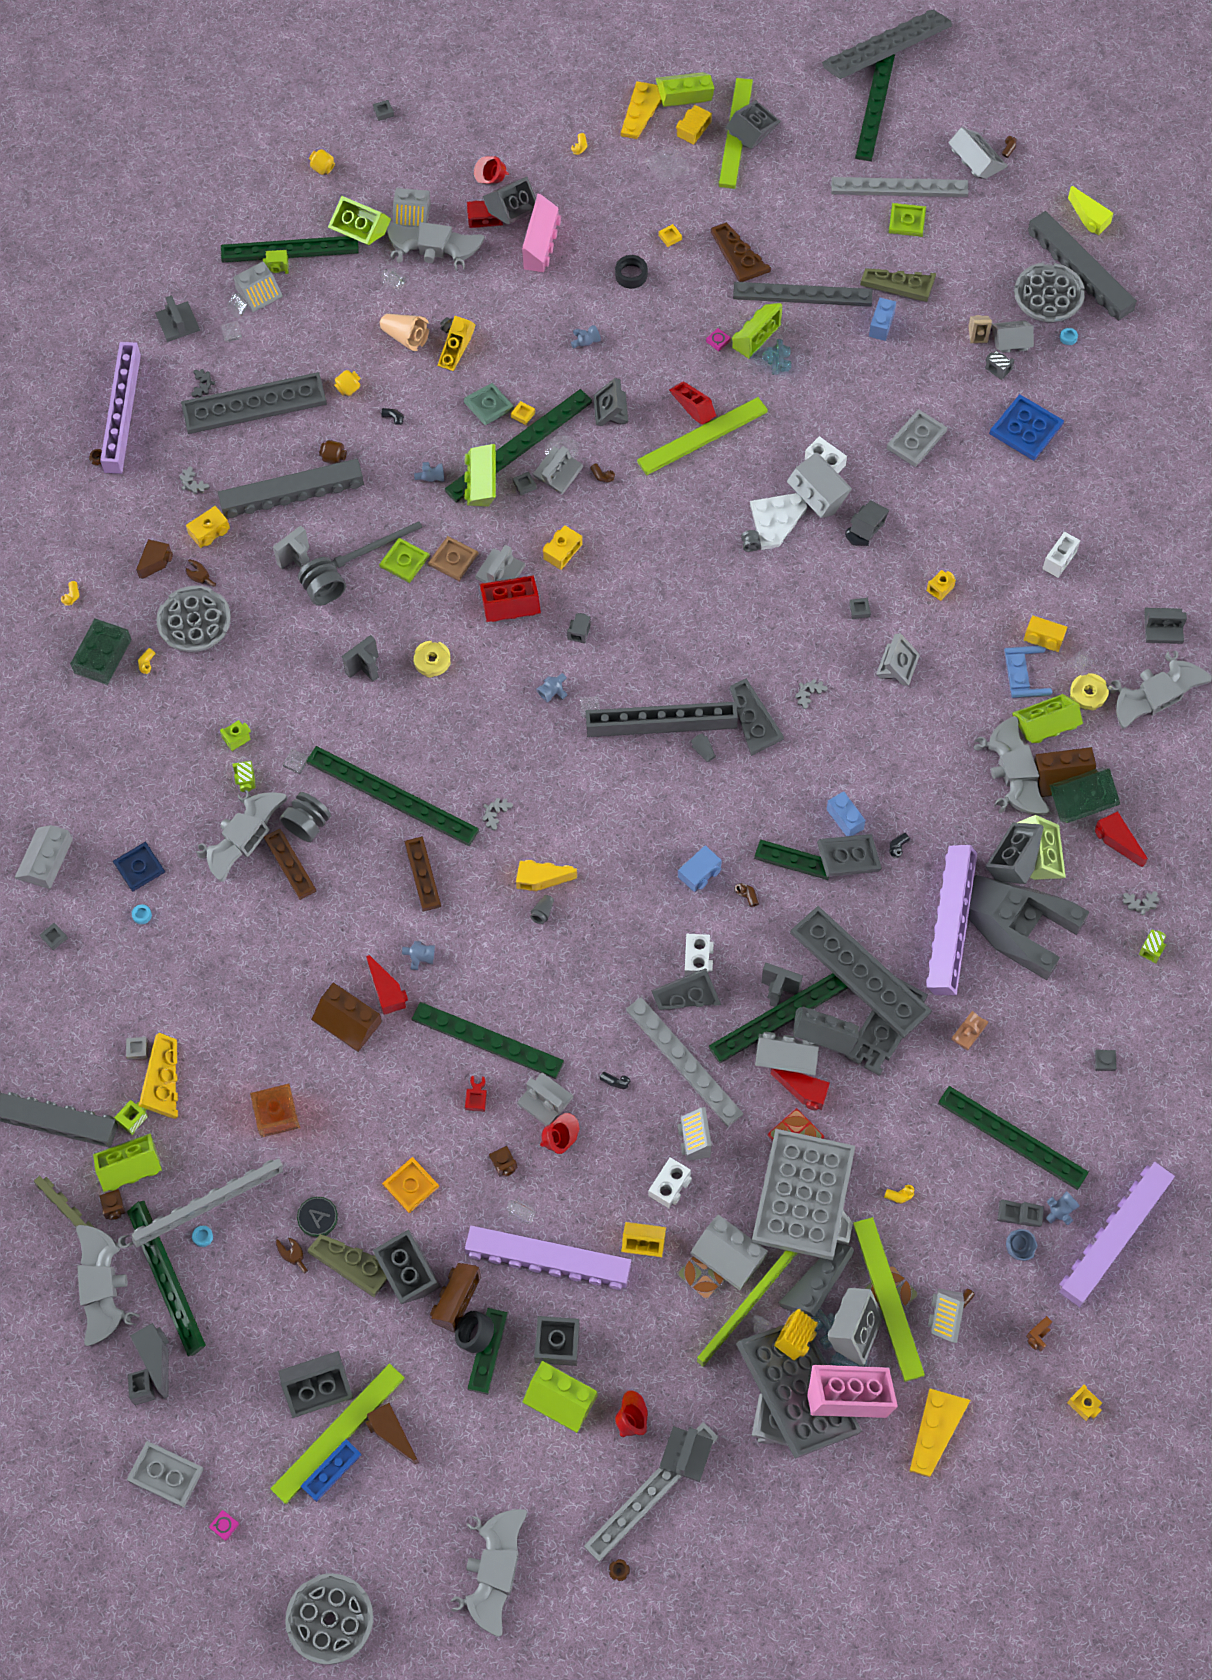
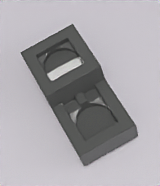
(1022, 1214)

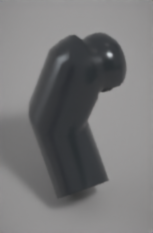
(393, 413)
(855, 539)
(896, 845)
(611, 1080)

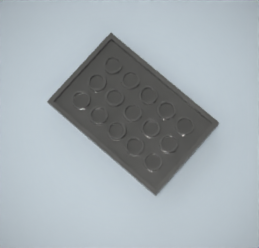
(785, 1390)

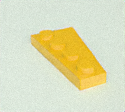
(641, 107)
(161, 1078)
(937, 1426)

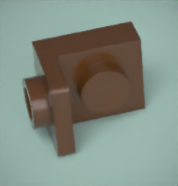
(503, 1161)
(112, 1205)

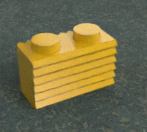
(693, 124)
(1045, 633)
(796, 1334)

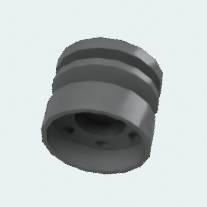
(321, 581)
(305, 817)

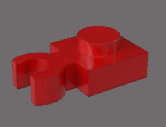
(476, 1097)

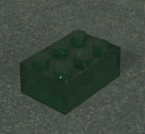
(101, 651)
(1085, 794)

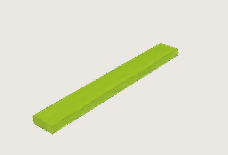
(733, 145)
(702, 436)
(888, 1299)
(745, 1307)
(337, 1432)

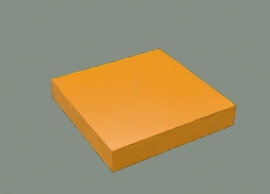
(410, 1185)

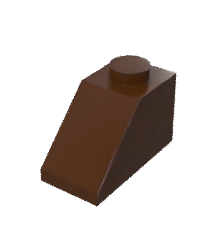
(154, 558)

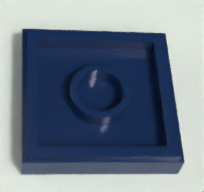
(138, 866)

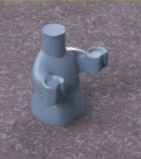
(585, 337)
(430, 474)
(552, 686)
(419, 953)
(1062, 1208)

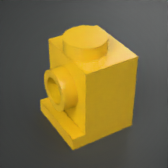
(941, 589)
(1078, 1405)

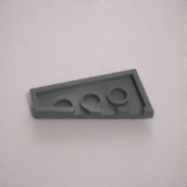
(755, 720)

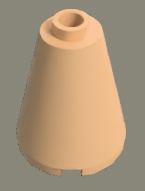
(406, 329)

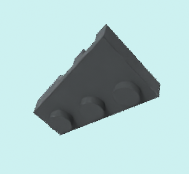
(687, 991)

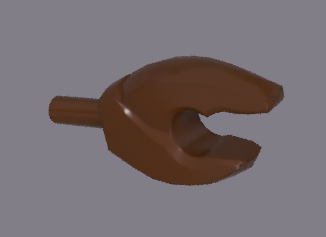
(200, 575)
(294, 1255)

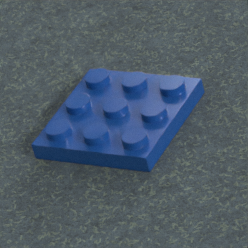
(1026, 427)

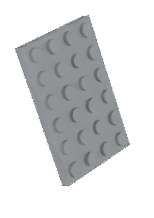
(803, 1194)

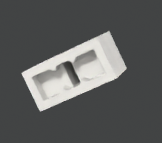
(828, 452)
(1061, 554)
(698, 956)
(665, 1181)

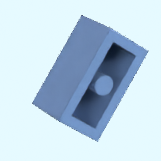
(882, 319)
(846, 814)
(700, 869)

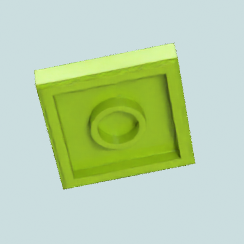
(907, 219)
(404, 560)

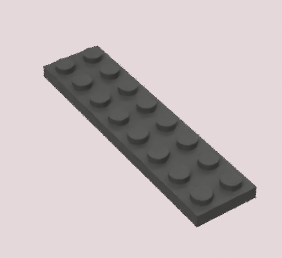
(886, 44)
(253, 403)
(861, 972)

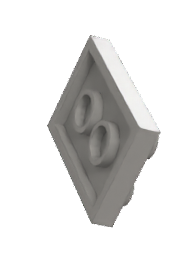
(916, 438)
(165, 1474)

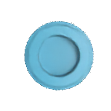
(1068, 336)
(141, 914)
(202, 1236)

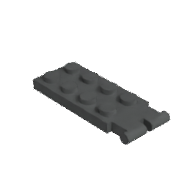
(877, 1039)

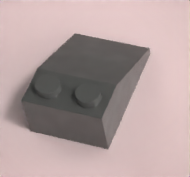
(752, 124)
(1016, 853)
(153, 1350)

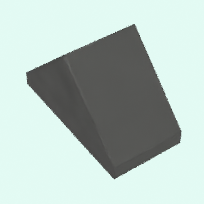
(140, 1387)

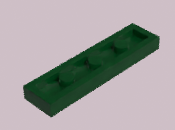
(790, 859)
(486, 1360)

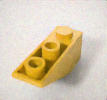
(456, 342)
(538, 876)

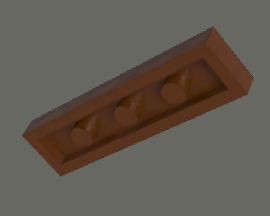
(290, 864)
(422, 874)

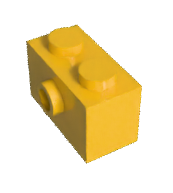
(208, 527)
(562, 547)
(643, 1239)

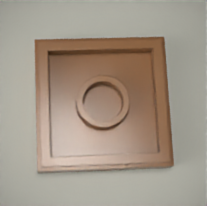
(453, 558)

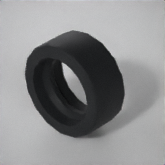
(634, 282)
(483, 1335)

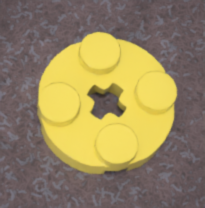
(434, 668)
(1098, 687)

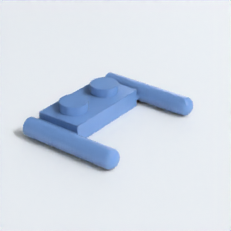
(1018, 672)

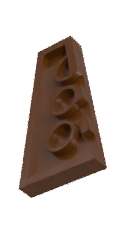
(738, 254)

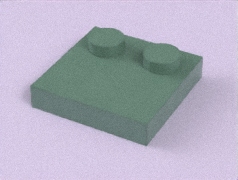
(488, 404)

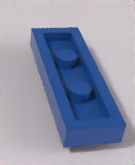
(331, 1470)

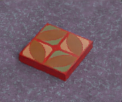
(797, 1123)

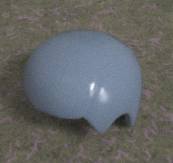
(1021, 1239)

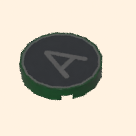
(317, 1216)

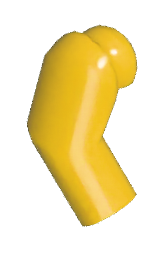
(144, 661)
(900, 1196)

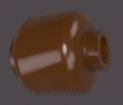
(332, 452)

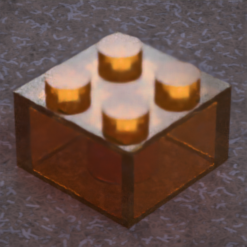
(275, 1110)

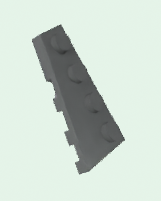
(816, 1284)

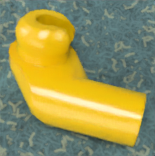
(581, 146)
(72, 596)

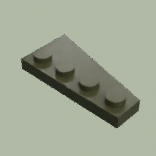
(908, 285)
(60, 1201)
(351, 1263)

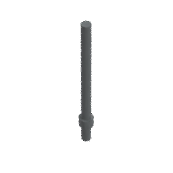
(341, 560)

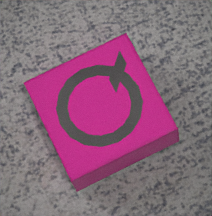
(718, 339)
(224, 1525)

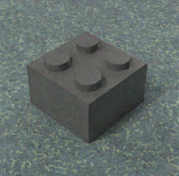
(557, 1340)

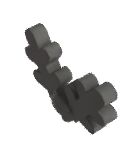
(204, 388)

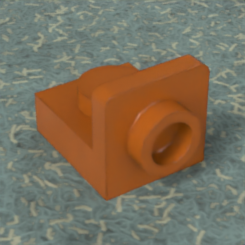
(1041, 1330)

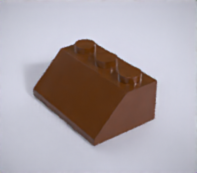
(1061, 766)
(346, 1017)
(456, 1296)

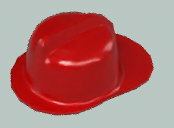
(490, 170)
(560, 1133)
(633, 1415)

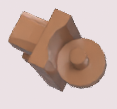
(969, 1030)

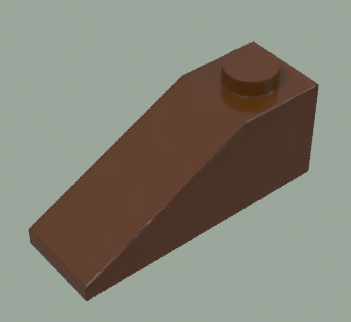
(388, 1429)

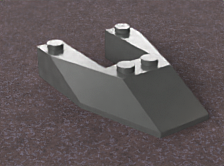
(1009, 914)

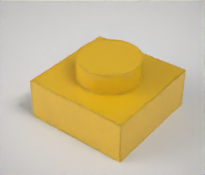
(670, 235)
(523, 413)

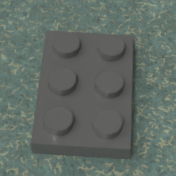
(849, 855)

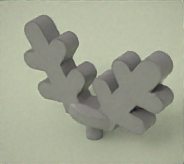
(188, 479)
(811, 686)
(491, 815)
(1135, 905)

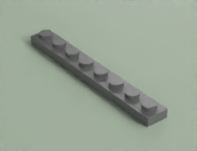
(802, 294)

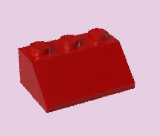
(510, 598)

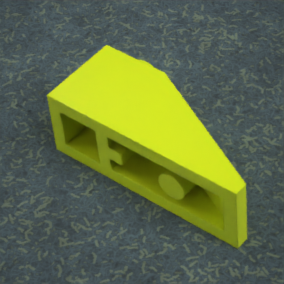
(1092, 214)

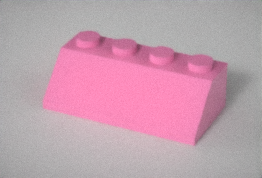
(540, 235)
(851, 1391)

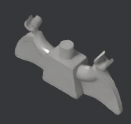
(433, 242)
(1157, 691)
(1016, 768)
(241, 833)
(99, 1283)
(494, 1570)

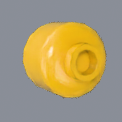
(321, 162)
(347, 383)

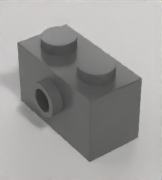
(869, 520)

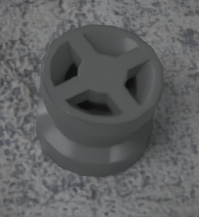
(751, 540)

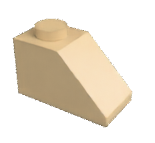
(979, 328)

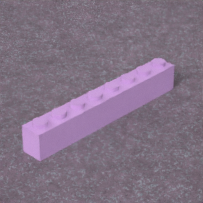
(120, 408)
(952, 920)
(1117, 1233)
(548, 1257)

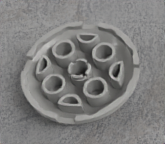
(1049, 292)
(192, 604)
(307, 1615)

